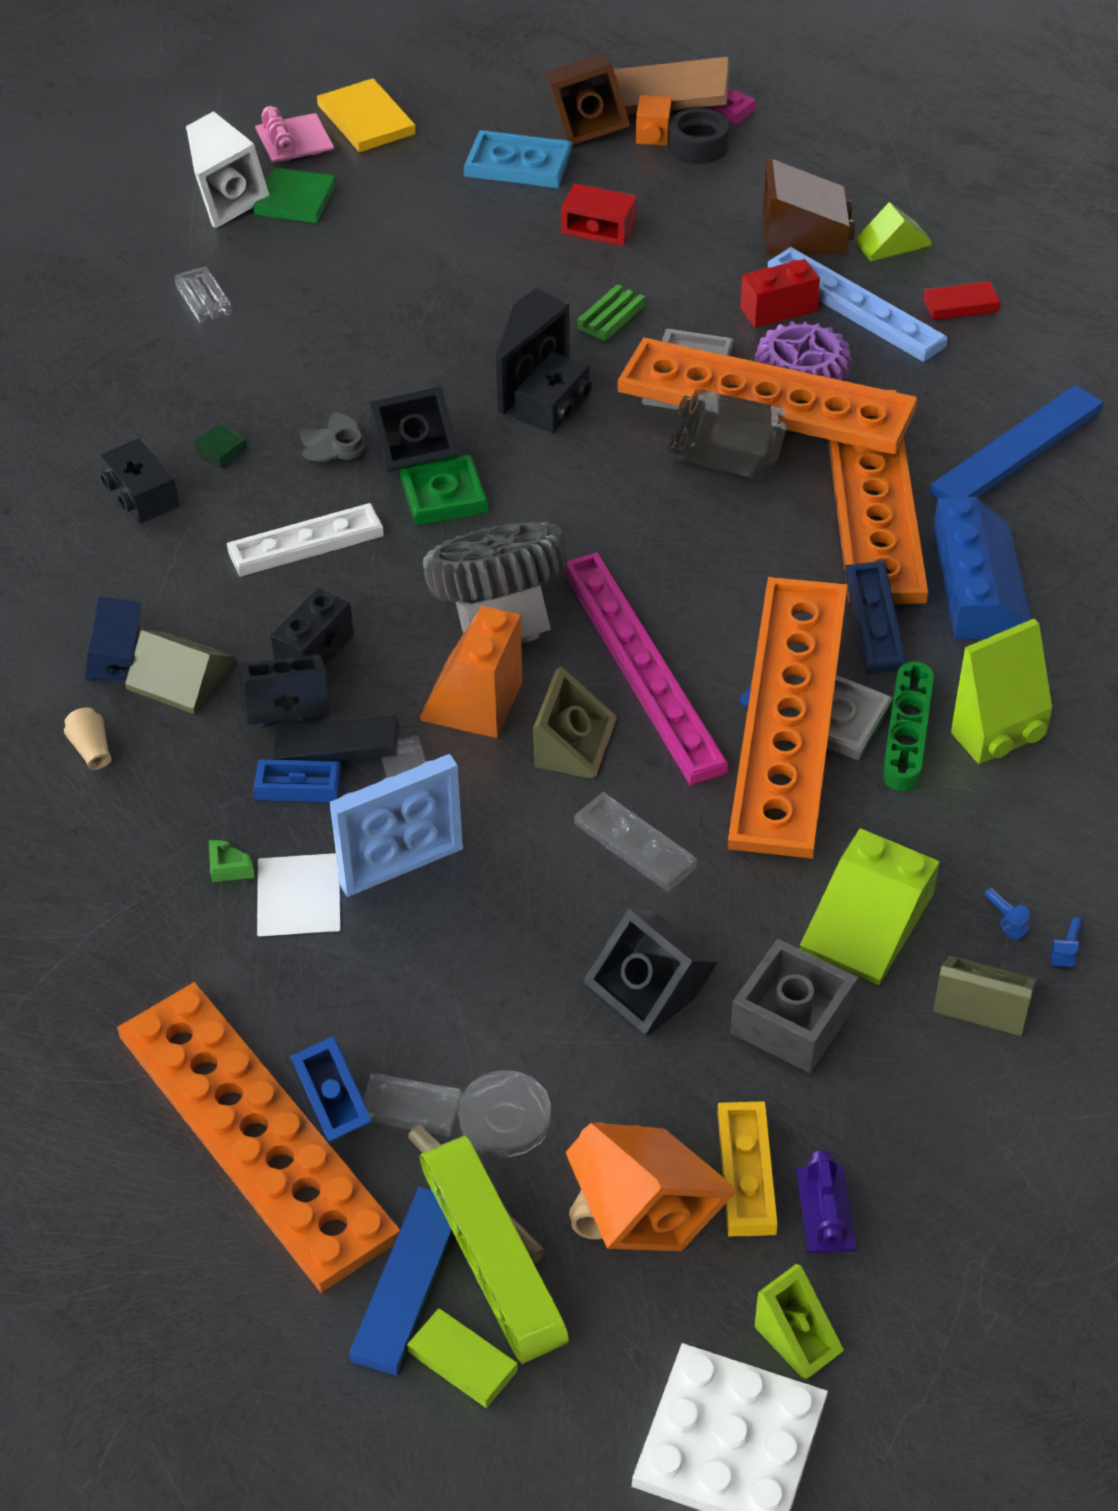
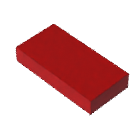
(961, 300)

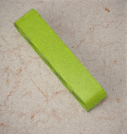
(494, 1250)

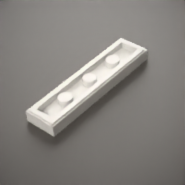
(305, 539)

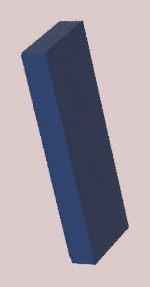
(875, 617)

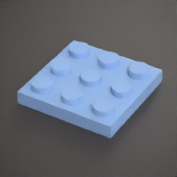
(397, 825)

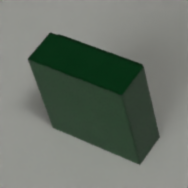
(220, 445)

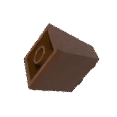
(587, 98)
(804, 212)

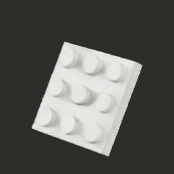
(729, 1436)

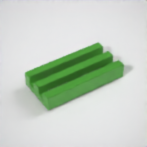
(606, 310)

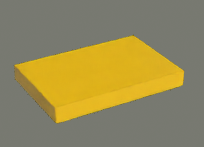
(366, 115)

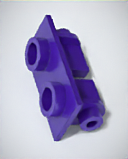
(825, 1205)

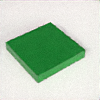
(296, 195)
(444, 490)

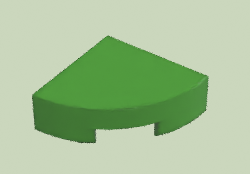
(228, 862)

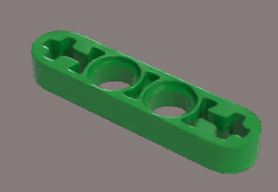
(908, 725)

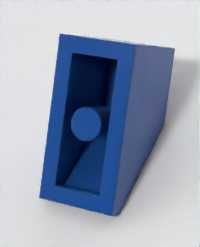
(331, 1088)

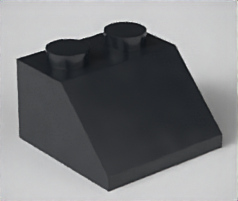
(413, 429)
(649, 970)

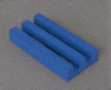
(297, 786)

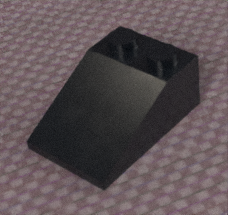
(532, 332)

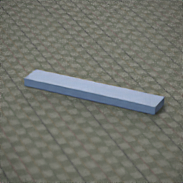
(870, 310)

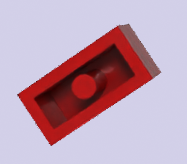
(599, 214)
(779, 292)

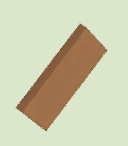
(687, 82)

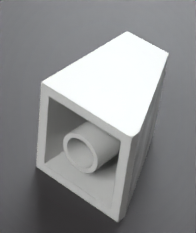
(225, 168)

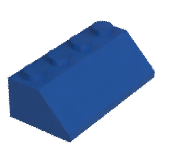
(978, 569)

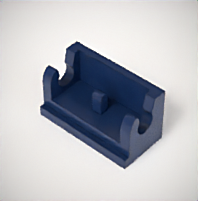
(112, 638)

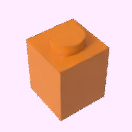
(653, 120)

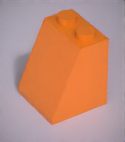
(479, 676)
(645, 1186)

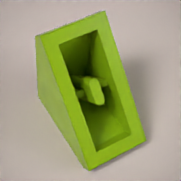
(891, 235)
(796, 1323)

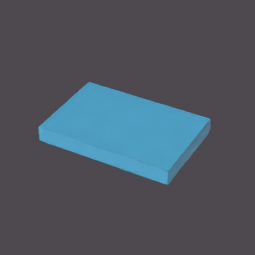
(518, 159)

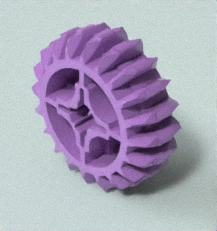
(806, 350)

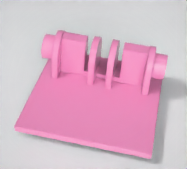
(292, 136)

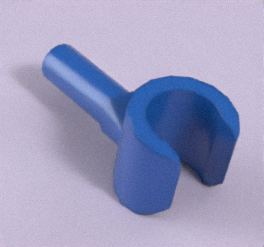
(1015, 919)
(1064, 951)

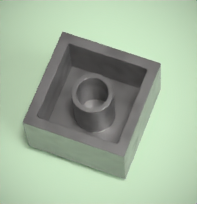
(793, 1005)

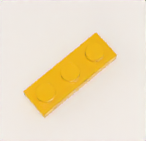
(748, 1168)

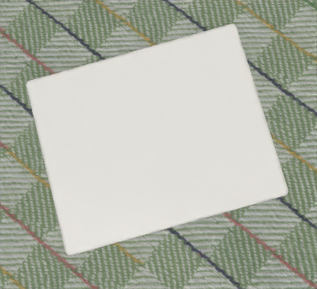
(298, 895)

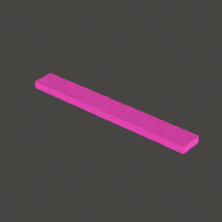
(645, 670)

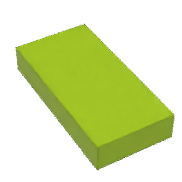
(462, 1358)

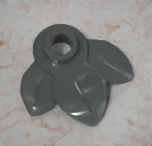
(337, 441)

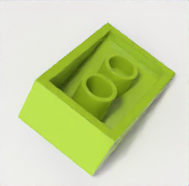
(1002, 693)
(870, 906)

